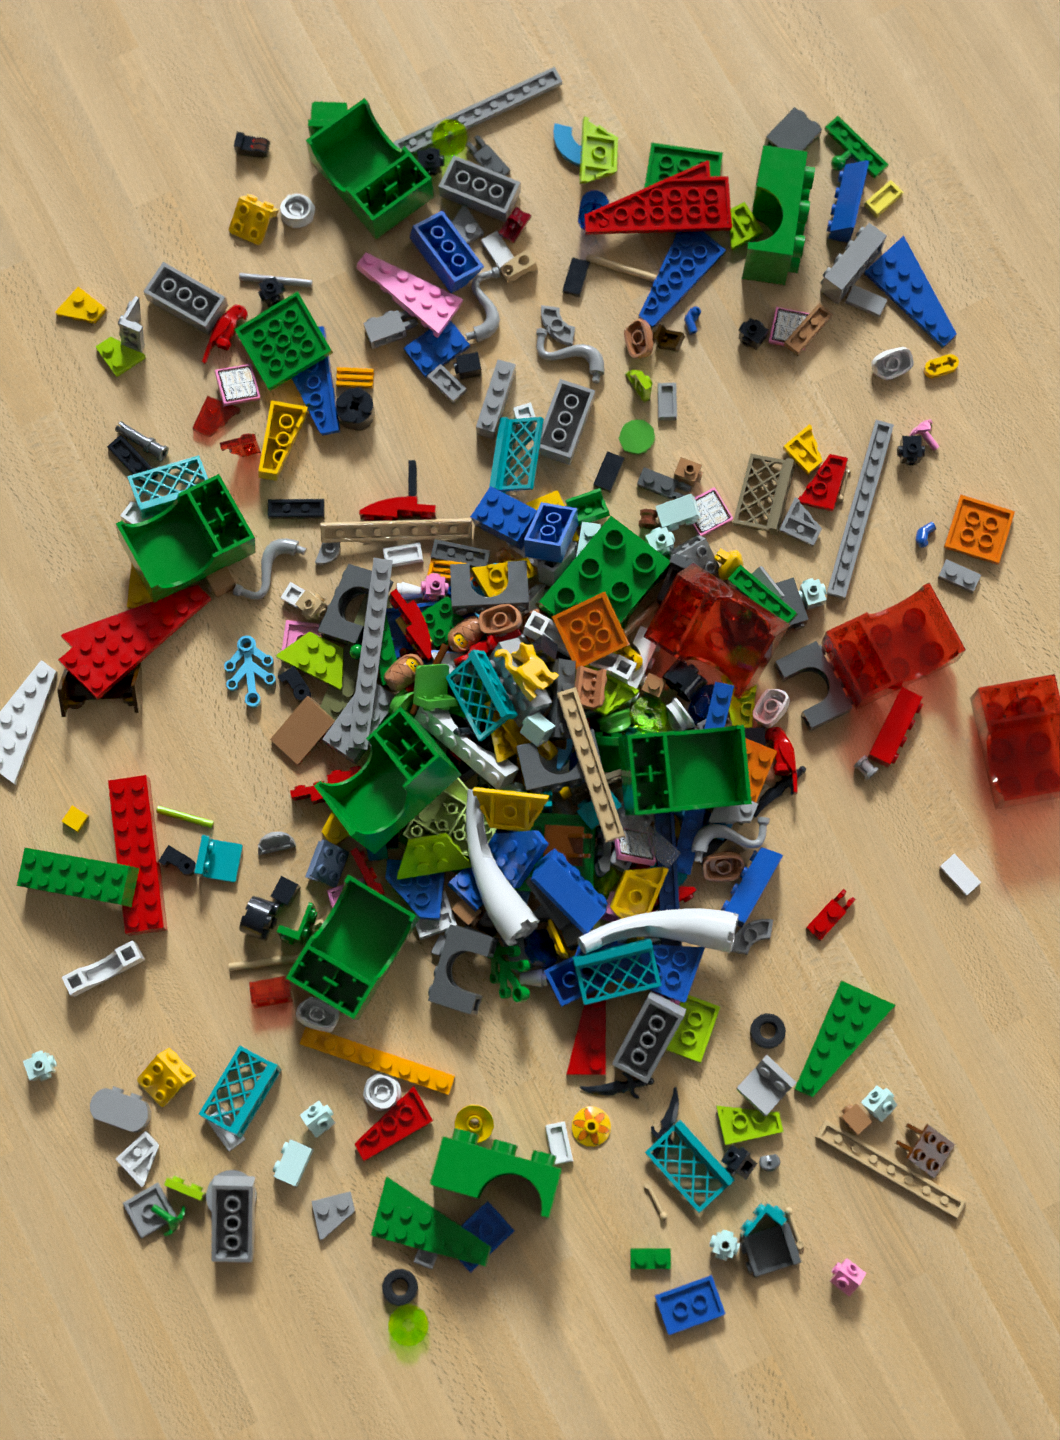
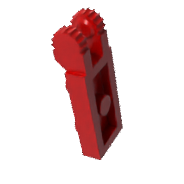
(368, 873)
(829, 916)

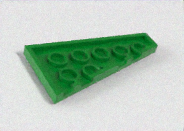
(846, 1025)
(415, 1223)

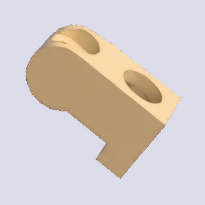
(518, 266)

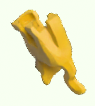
(530, 675)

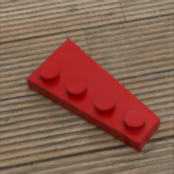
(589, 1048)
(399, 1122)

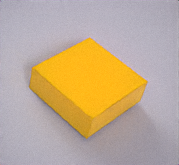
(75, 818)

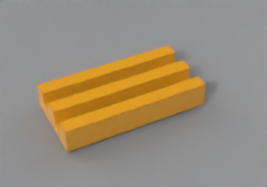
(344, 371)
(442, 570)

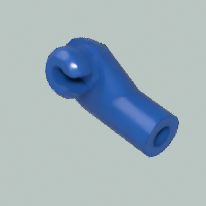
(690, 319)
(922, 534)

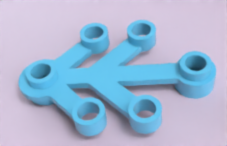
(249, 668)

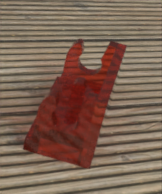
(270, 992)

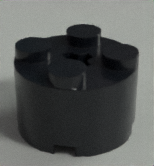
(346, 406)
(684, 680)
(259, 918)

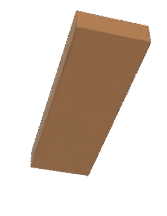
(808, 329)

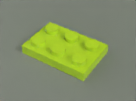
(695, 1029)

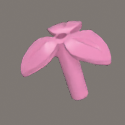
(923, 429)

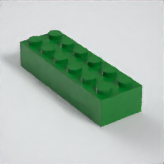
(78, 877)

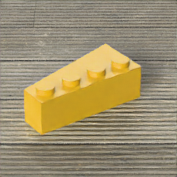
(280, 435)

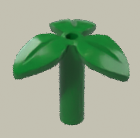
(173, 1222)

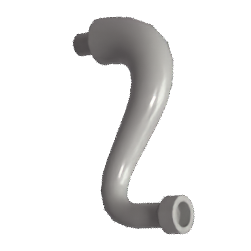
(492, 320)
(591, 354)
(275, 548)
(712, 831)

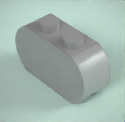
(120, 1109)

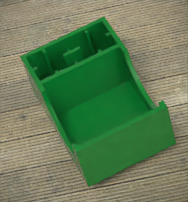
(369, 169)
(784, 207)
(188, 539)
(610, 563)
(684, 770)
(395, 783)
(353, 948)
(470, 1168)

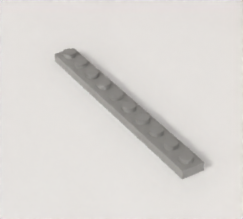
(487, 108)
(860, 509)
(370, 654)

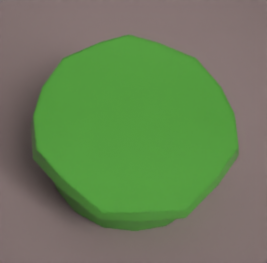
(637, 437)
(402, 699)
(615, 721)

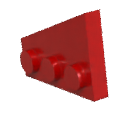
(825, 486)

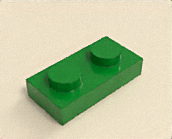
(650, 1258)

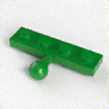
(854, 147)
(761, 594)
(387, 653)

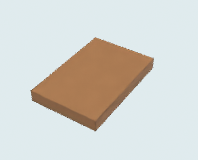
(303, 730)

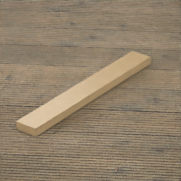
(396, 530)
(590, 765)
(891, 1169)

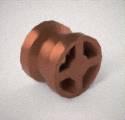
(648, 519)

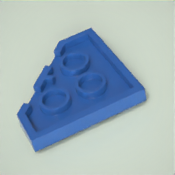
(517, 853)
(421, 893)

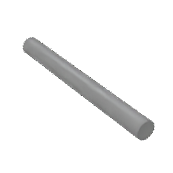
(285, 281)

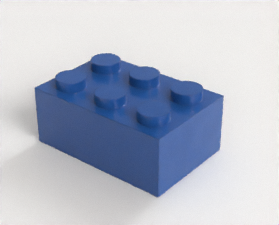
(503, 517)
(551, 532)

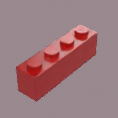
(895, 726)

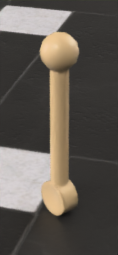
(840, 497)
(663, 1216)
(800, 1244)

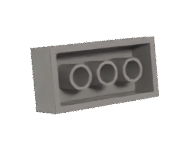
(479, 188)
(852, 263)
(185, 298)
(565, 421)
(518, 699)
(338, 735)
(649, 1036)
(233, 1218)

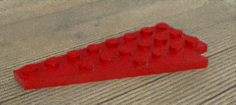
(676, 204)
(116, 645)

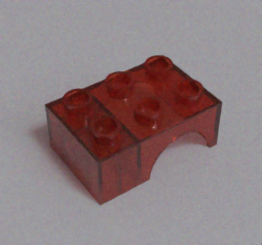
(716, 626)
(893, 647)
(1020, 739)

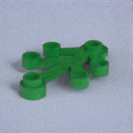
(519, 992)

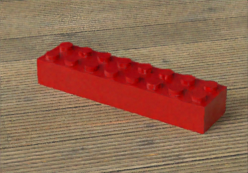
(138, 847)

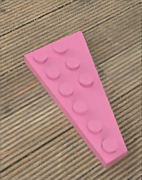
(417, 297)

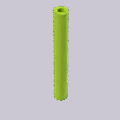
(184, 816)

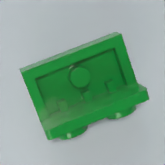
(589, 506)

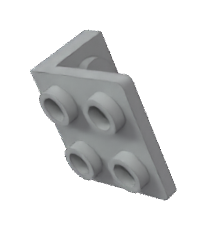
(130, 330)
(698, 551)
(766, 1085)

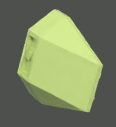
(447, 816)

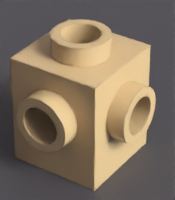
(312, 605)

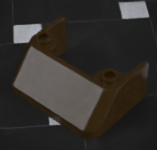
(74, 694)

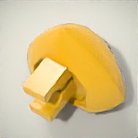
(730, 562)

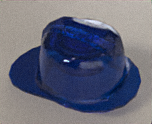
(591, 201)
(700, 704)

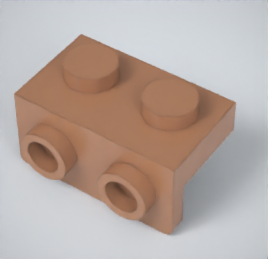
(590, 687)

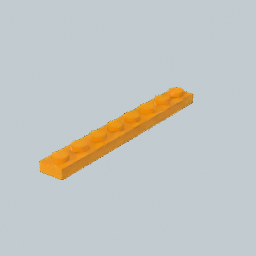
(377, 1060)

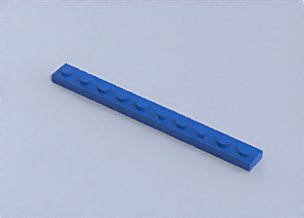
(694, 818)

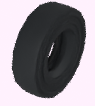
(770, 1019)
(388, 1281)

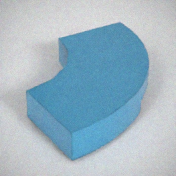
(566, 144)

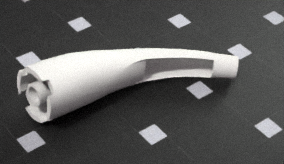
(502, 902)
(694, 926)

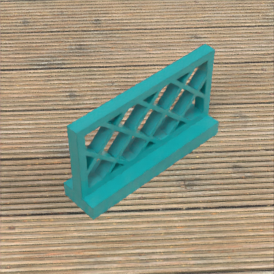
(504, 455)
(160, 503)
(491, 684)
(611, 954)
(254, 1100)
(705, 1158)

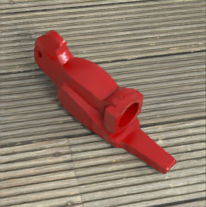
(225, 329)
(487, 645)
(785, 754)

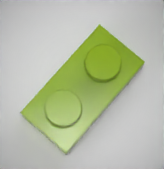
(178, 1184)

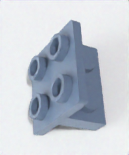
(327, 863)

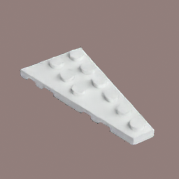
(21, 717)

